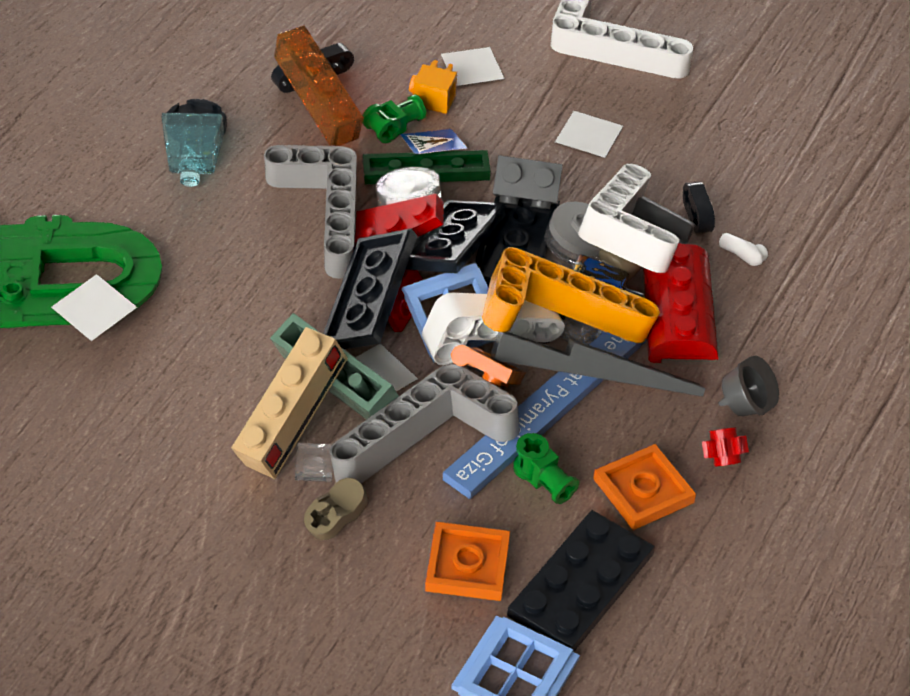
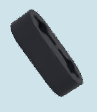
(698, 207)

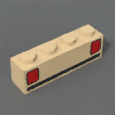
(290, 403)

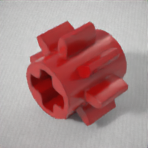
(725, 446)

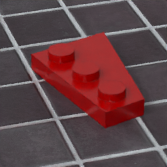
(419, 214)

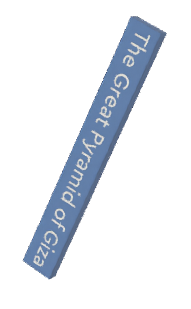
(536, 415)

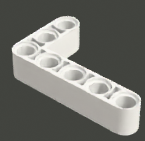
(617, 44)
(614, 229)

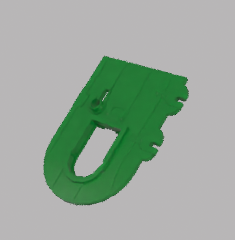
(39, 241)

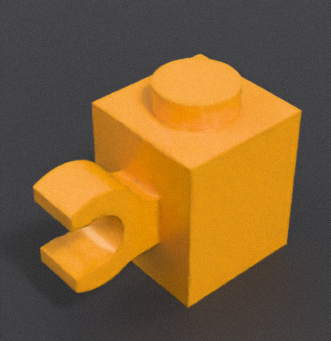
(435, 86)

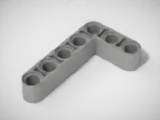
(328, 169)
(417, 413)

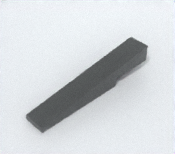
(589, 362)

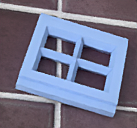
(442, 285)
(489, 646)

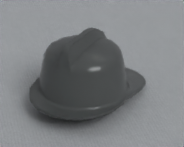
(750, 388)

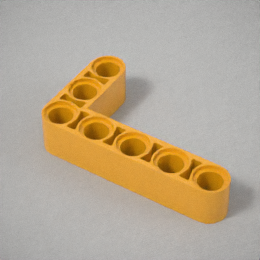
(567, 292)

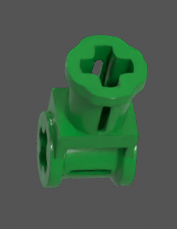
(393, 118)
(540, 467)

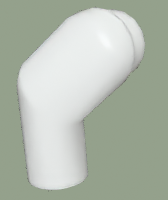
(744, 249)

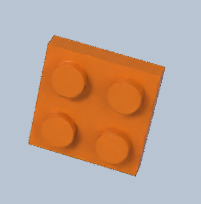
(644, 486)
(467, 561)

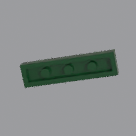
(449, 165)

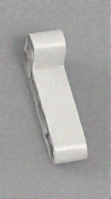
(459, 319)

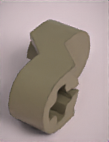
(336, 508)

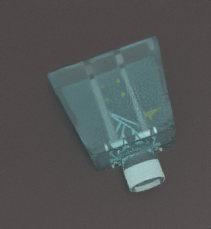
(192, 144)

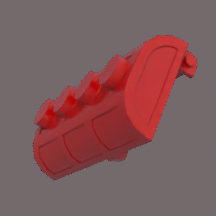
(685, 306)

